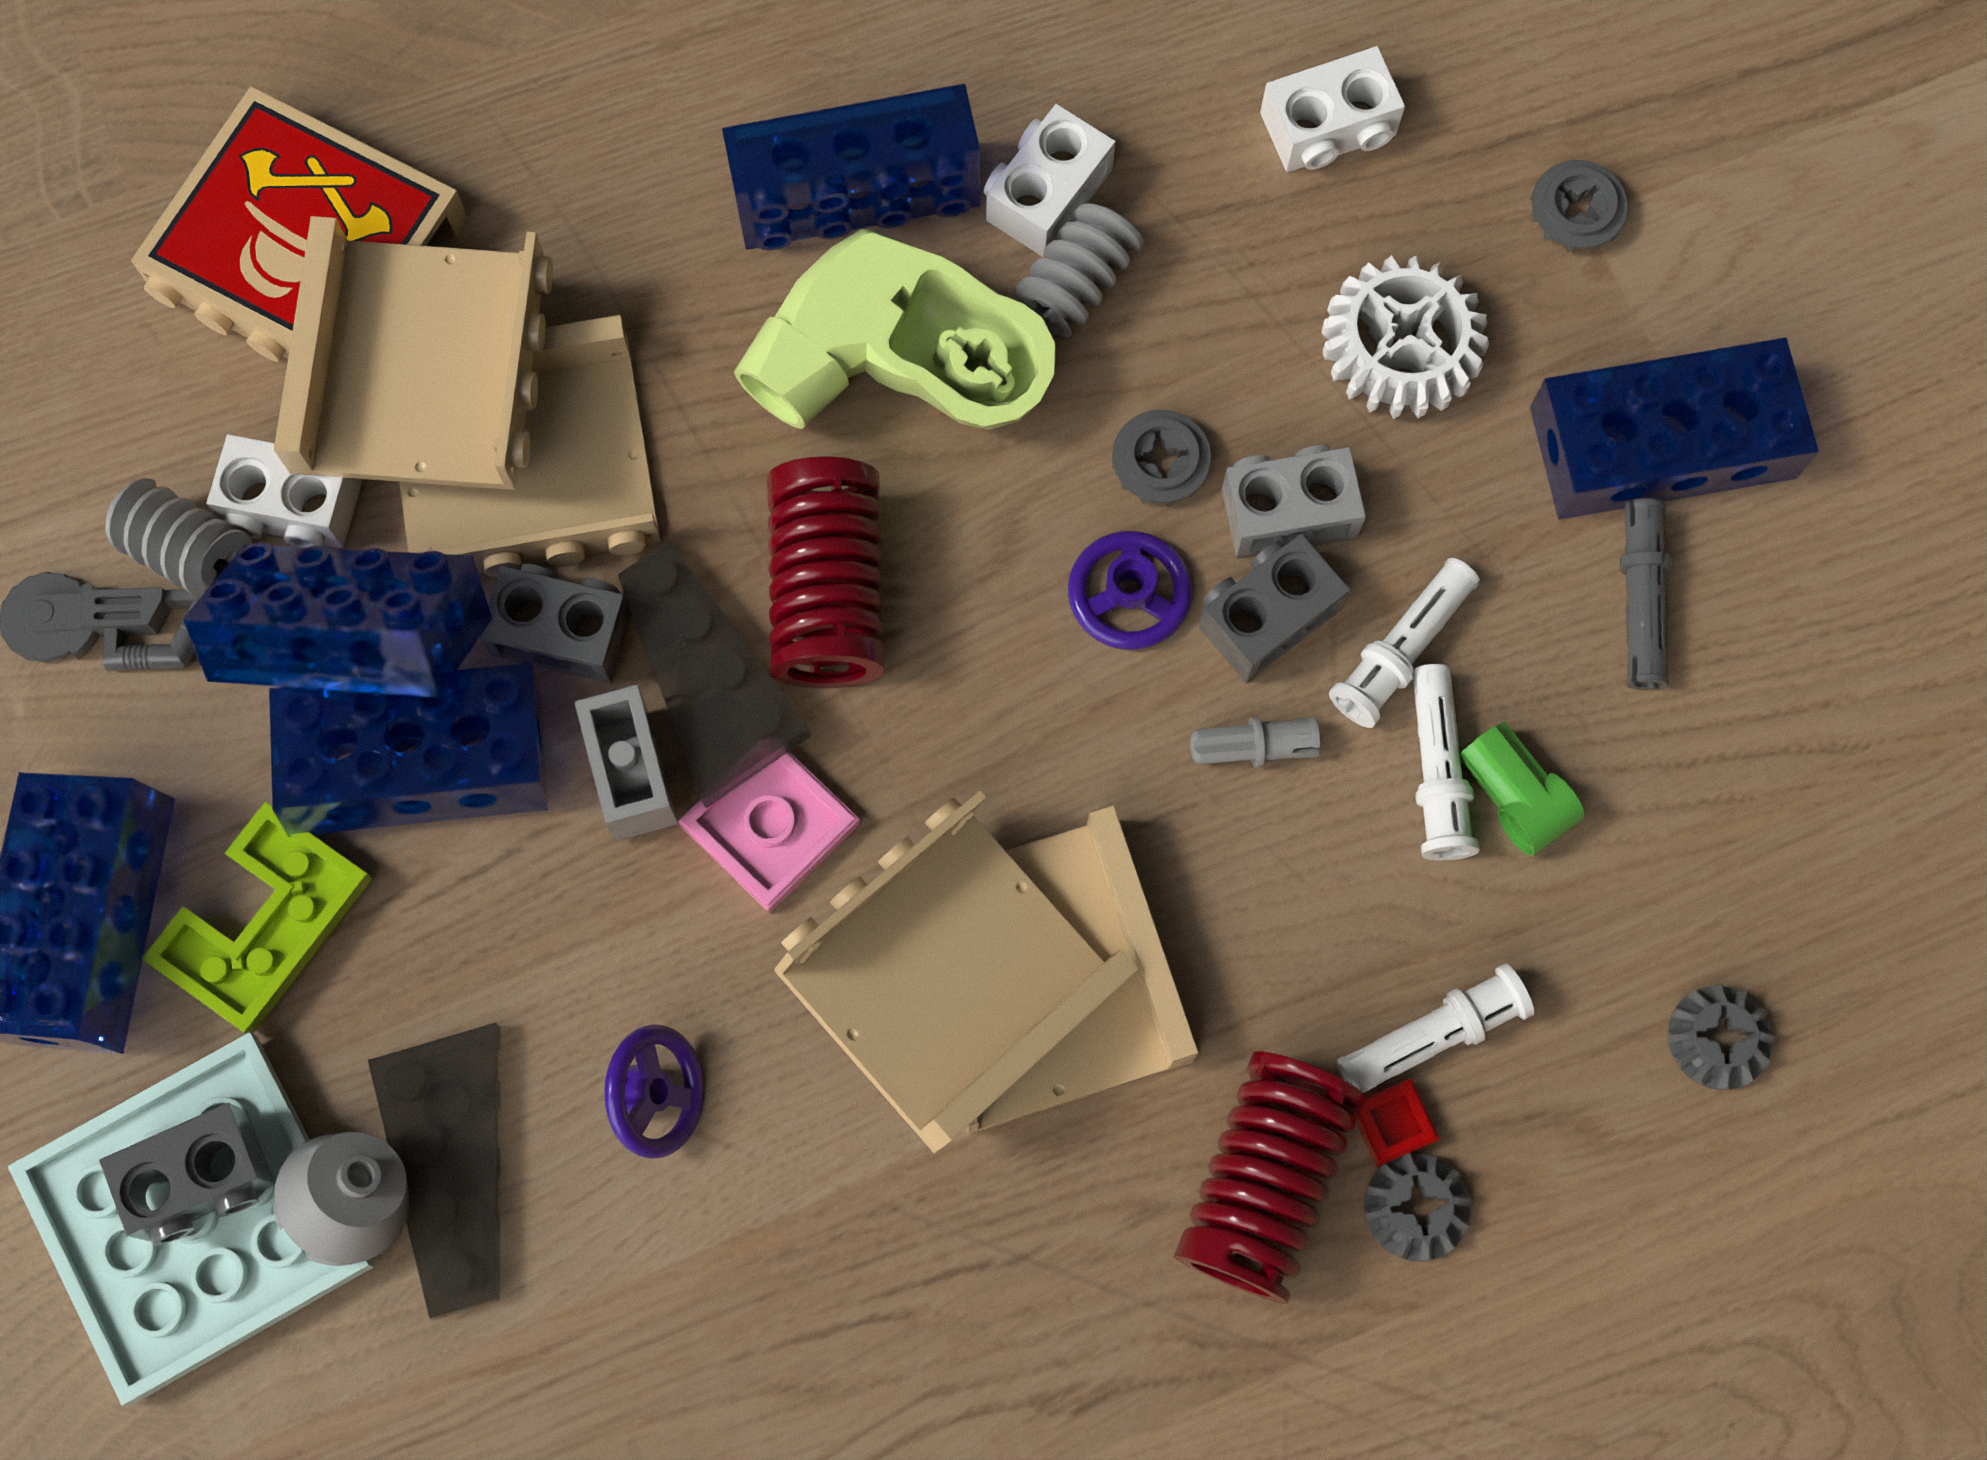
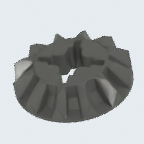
(1574, 182)
(1179, 438)
(1703, 1058)
(1400, 1232)

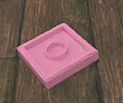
(772, 829)

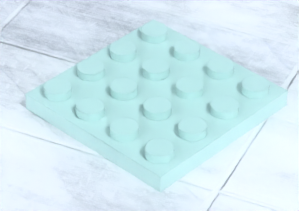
(192, 1299)

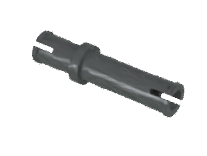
(1646, 594)

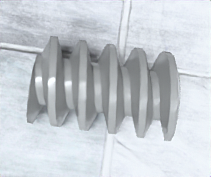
(1075, 263)
(171, 535)

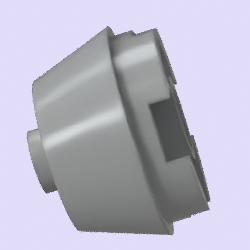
(342, 1197)

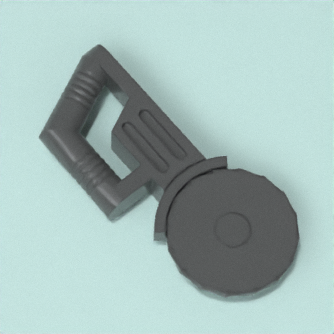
(58, 616)

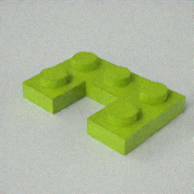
(252, 974)

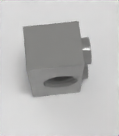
(626, 763)

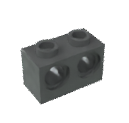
(1282, 616)
(549, 637)
(185, 1159)

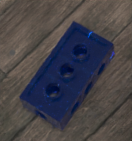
(851, 150)
(1677, 426)
(339, 619)
(394, 788)
(77, 907)

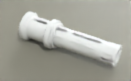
(1389, 662)
(1444, 791)
(1461, 1018)

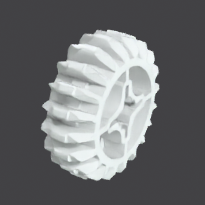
(1376, 302)

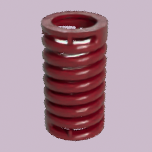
(825, 572)
(1215, 1235)

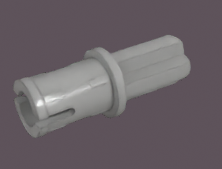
(1256, 741)

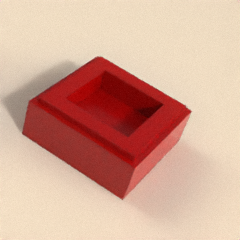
(1395, 1123)

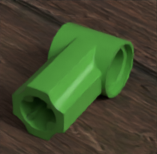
(1530, 803)

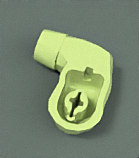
(909, 326)

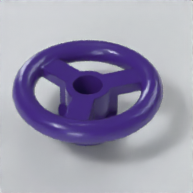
(1135, 567)
(642, 1089)

